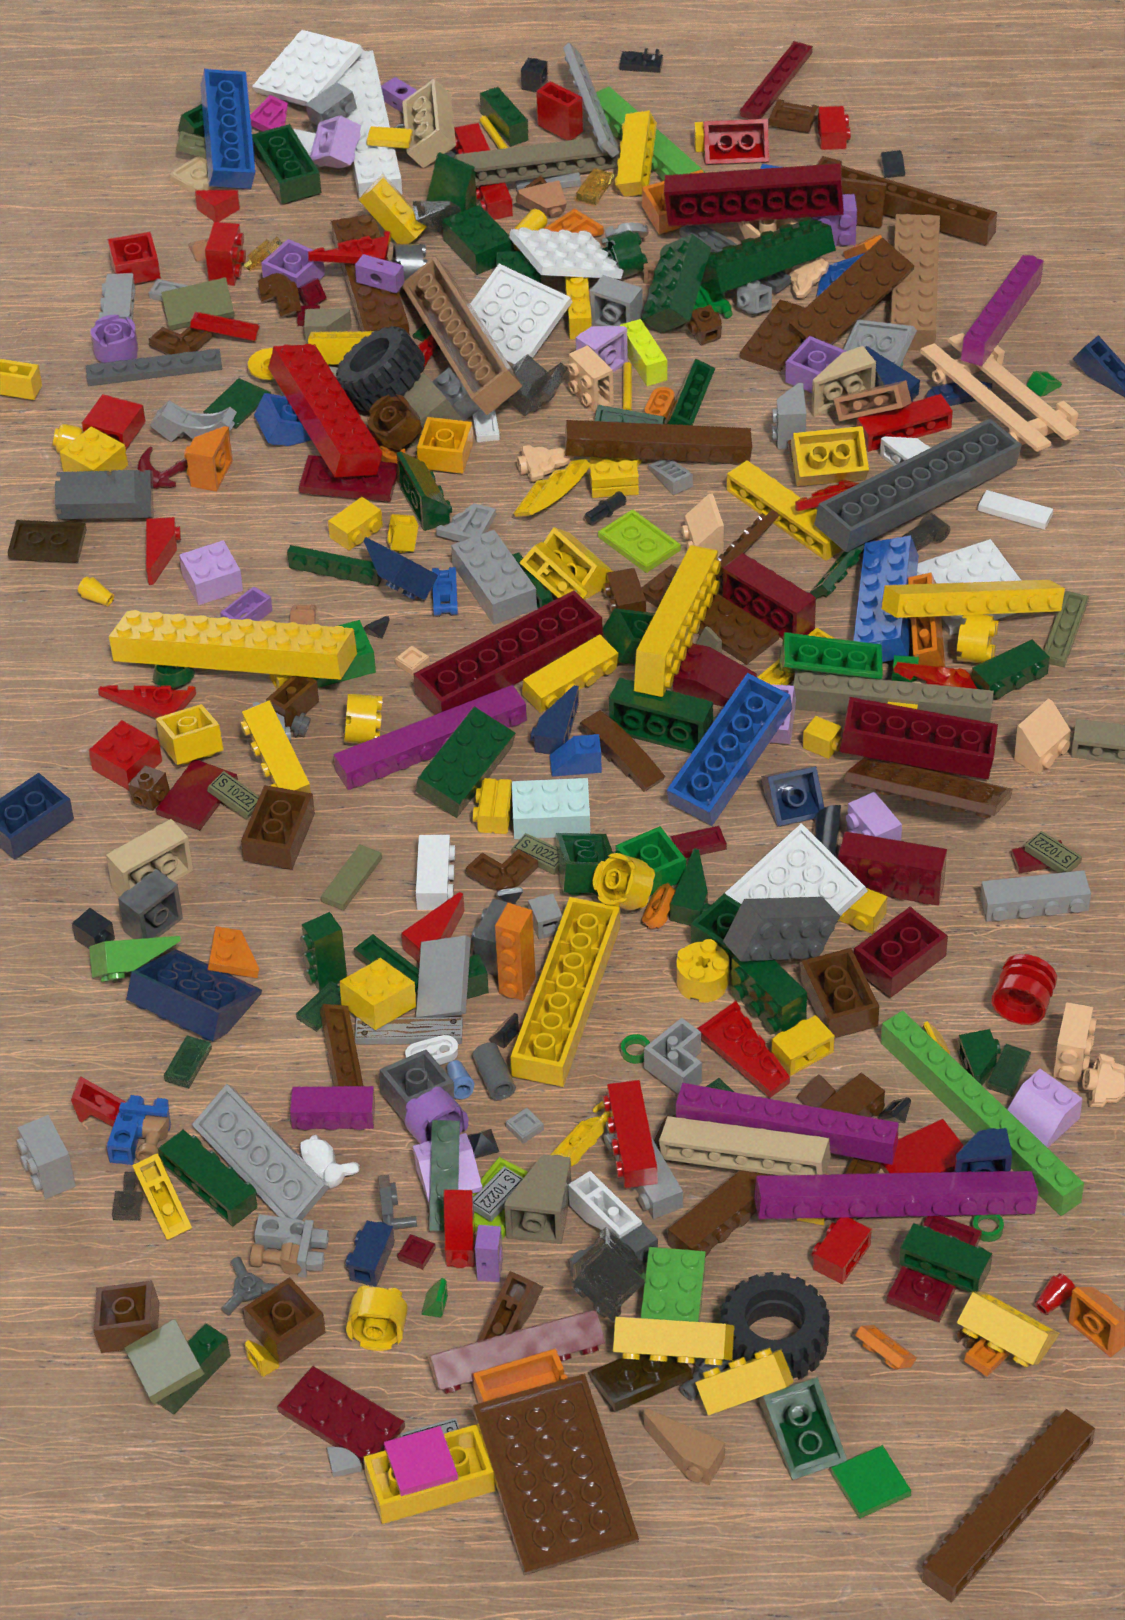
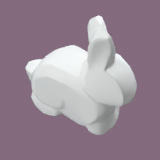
(322, 1160)

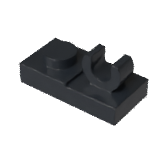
(641, 61)

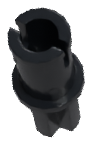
(605, 508)

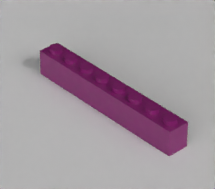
(1002, 310)
(421, 739)
(847, 1133)

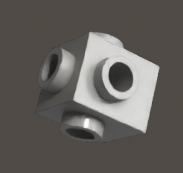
(754, 297)

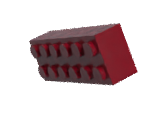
(919, 738)

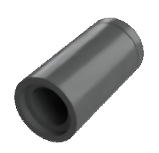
(494, 1071)

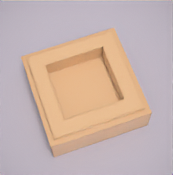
(412, 660)

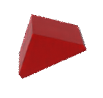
(217, 203)

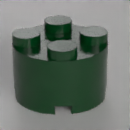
(626, 251)

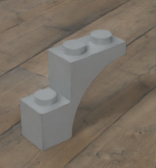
(176, 421)

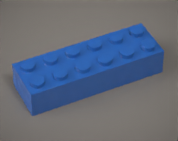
(227, 128)
(885, 564)
(729, 749)

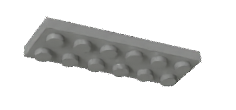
(260, 1155)

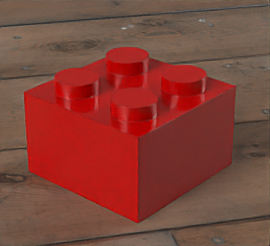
(225, 252)
(135, 255)
(124, 753)

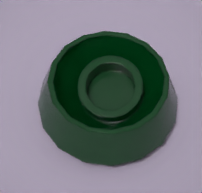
(172, 675)

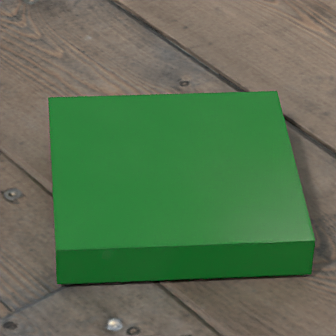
(871, 1481)

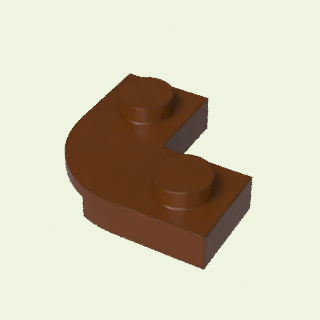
(282, 288)
(174, 343)
(504, 875)

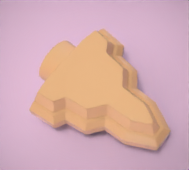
(806, 275)
(541, 461)
(1104, 1081)

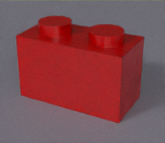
(833, 127)
(841, 1249)

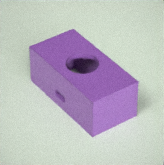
(396, 92)
(369, 273)
(253, 603)
(489, 1253)

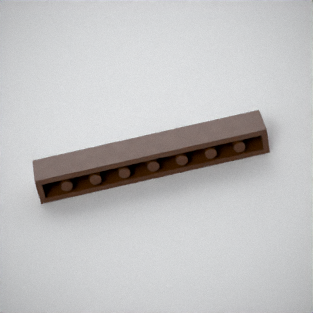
(955, 216)
(657, 441)
(1007, 1505)

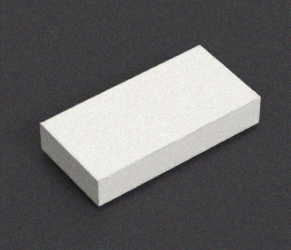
(486, 426)

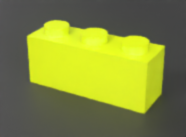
(645, 353)

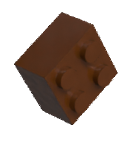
(125, 1314)
(284, 1320)

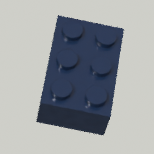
(32, 814)

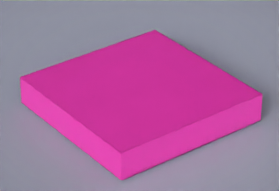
(420, 1461)

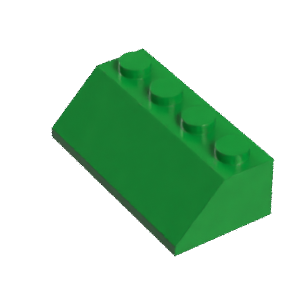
(830, 656)

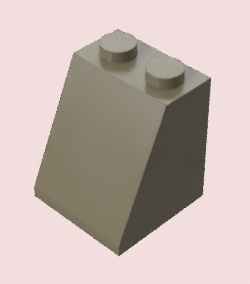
(429, 402)
(540, 1202)

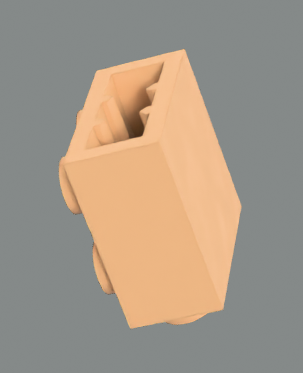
(590, 378)
(1074, 1042)

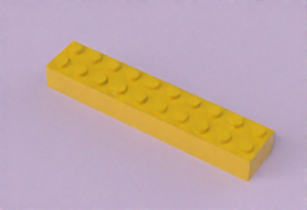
(233, 644)

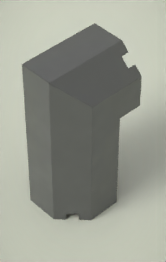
(104, 494)

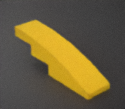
(550, 490)

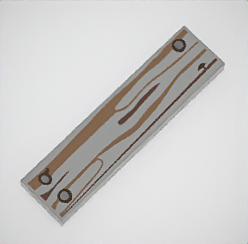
(409, 1030)

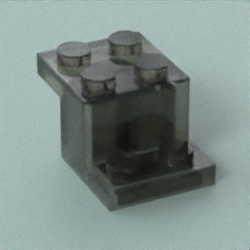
(536, 384)
(608, 1274)

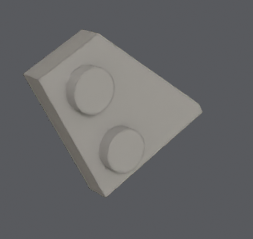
(468, 524)

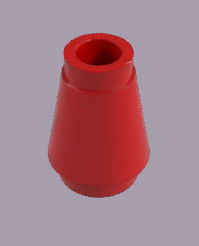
(1055, 1293)

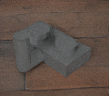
(389, 1198)

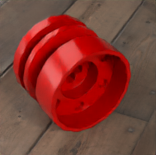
(1024, 989)

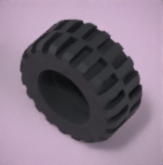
(380, 366)
(782, 1298)

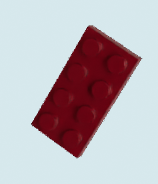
(319, 480)
(924, 1293)
(340, 1414)

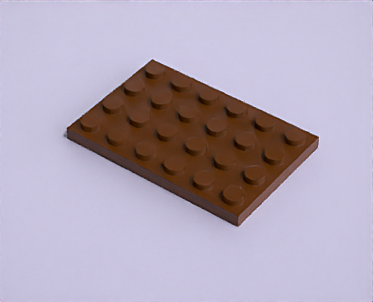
(928, 785)
(555, 1474)

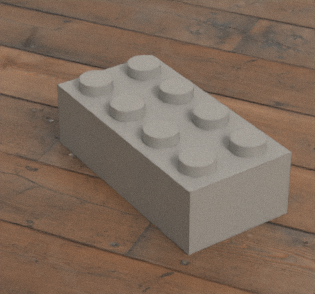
(494, 577)

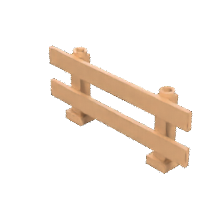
(1033, 432)

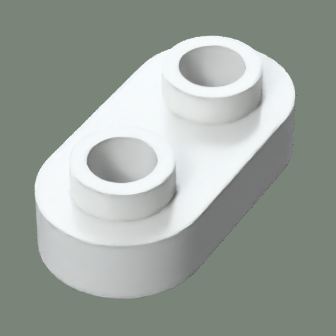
(435, 1047)

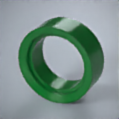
(633, 1039)
(990, 1236)

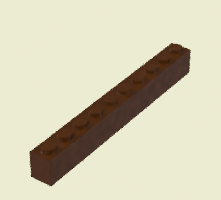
(734, 1200)

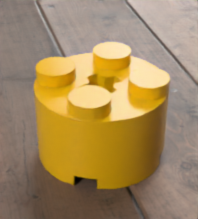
(976, 638)
(362, 718)
(623, 881)
(702, 971)
(377, 1317)

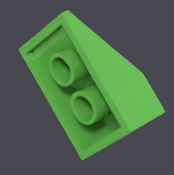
(115, 958)

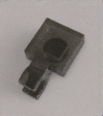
(129, 1202)

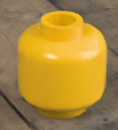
(65, 435)

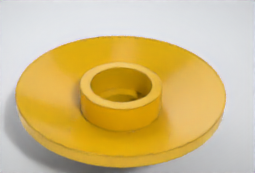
(259, 364)

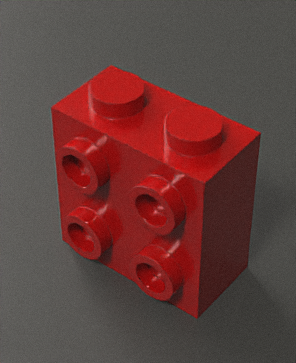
(559, 111)
(116, 418)

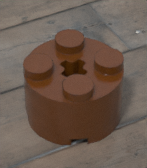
(394, 421)

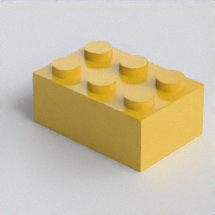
(829, 456)

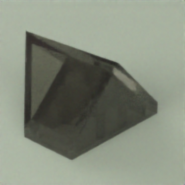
(433, 212)

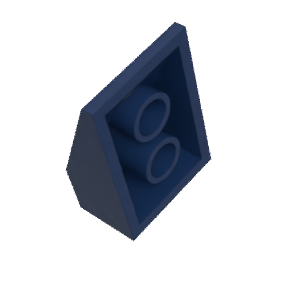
(400, 571)

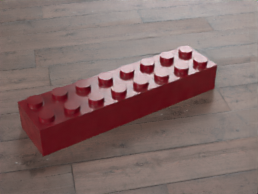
(754, 194)
(508, 653)

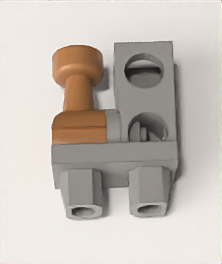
(295, 1241)

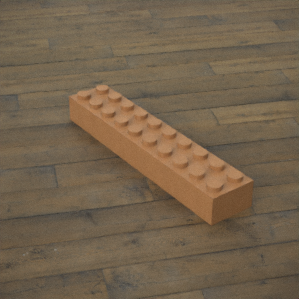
(461, 336)

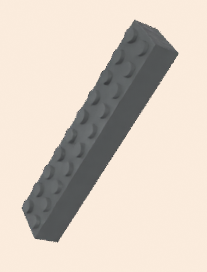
(917, 485)

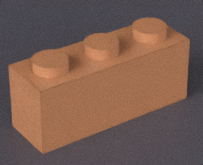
(872, 400)

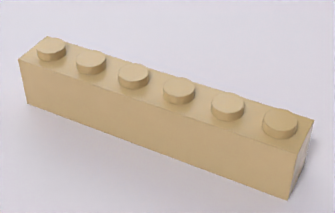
(744, 1148)

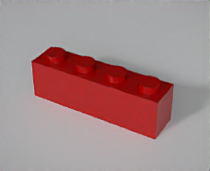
(910, 421)
(631, 1133)

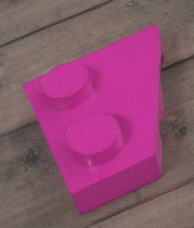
(269, 114)

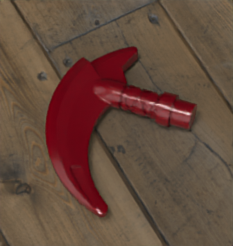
(161, 479)

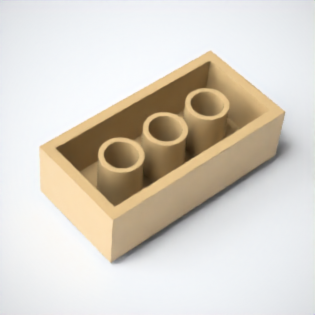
(432, 122)

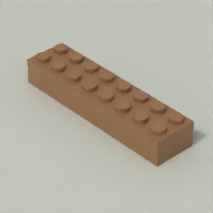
(916, 295)

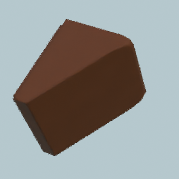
(816, 1092)

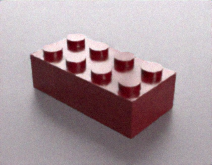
(769, 596)
(895, 867)

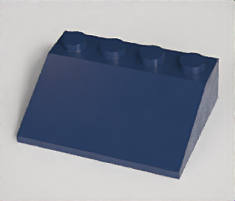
(191, 995)

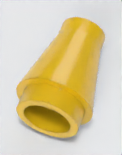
(94, 591)

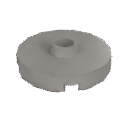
(634, 227)

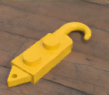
(583, 1136)

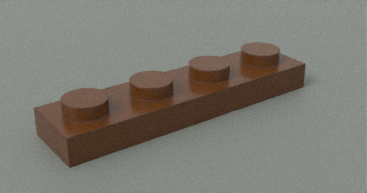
(341, 1045)

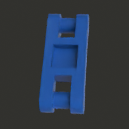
(445, 590)

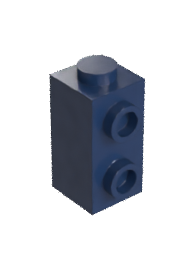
(371, 1253)

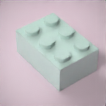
(550, 807)

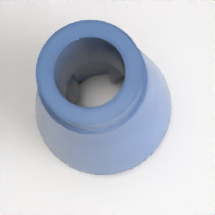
(461, 1079)

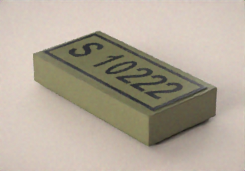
(234, 794)
(540, 850)
(1053, 853)

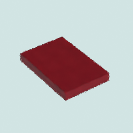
(188, 799)

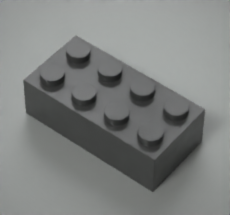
(781, 928)

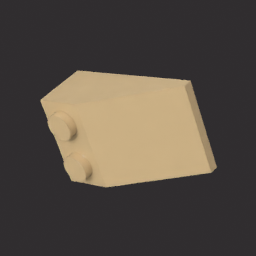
(846, 374)

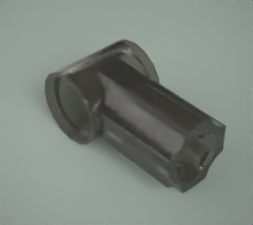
(930, 529)

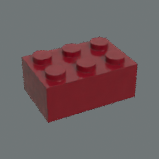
(901, 951)

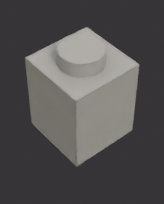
(545, 915)

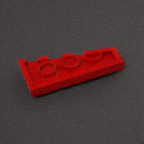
(740, 1045)

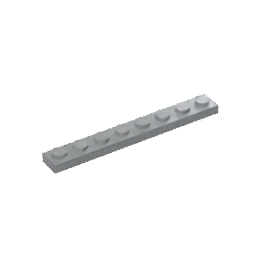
(591, 101)

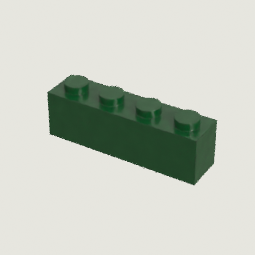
(691, 394)
(208, 1177)

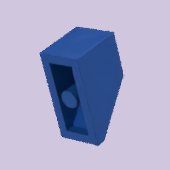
(577, 756)

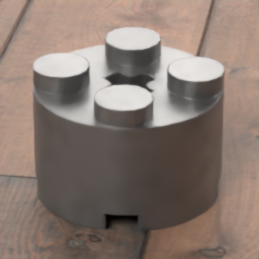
(410, 257)

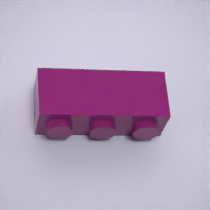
(333, 1107)

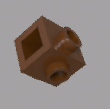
(705, 324)
(149, 787)

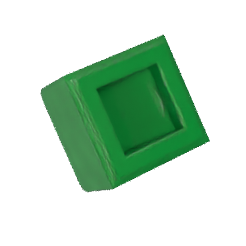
(1043, 383)
(436, 1299)

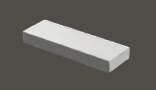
(1015, 509)

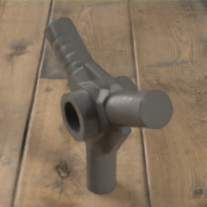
(246, 1287)

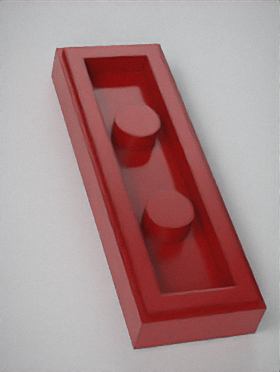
(225, 326)

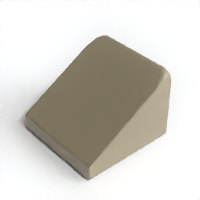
(710, 639)

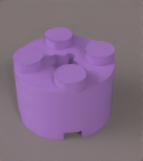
(114, 339)
(432, 1106)

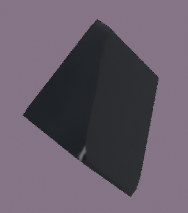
(892, 164)
(506, 1031)

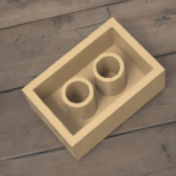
(161, 849)

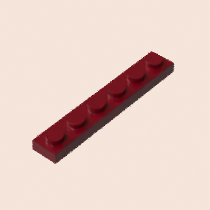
(776, 81)

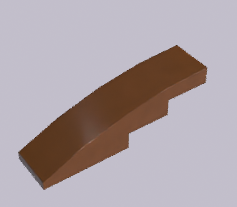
(624, 750)

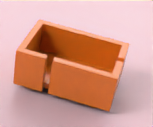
(518, 1376)

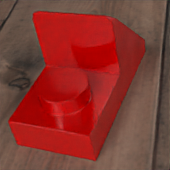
(95, 1101)

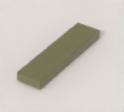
(1066, 628)

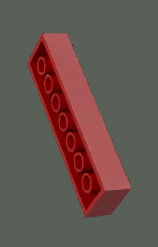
(325, 410)

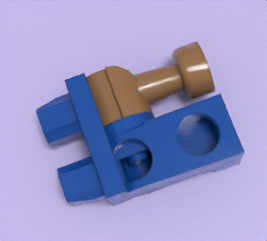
(137, 1122)

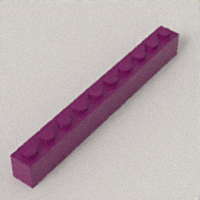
(895, 1194)

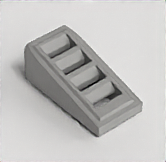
(675, 479)

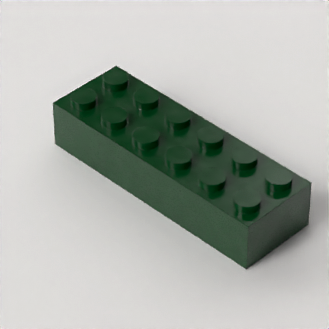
(767, 254)

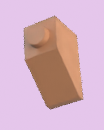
(544, 197)

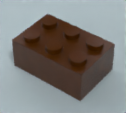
(278, 827)
(840, 992)

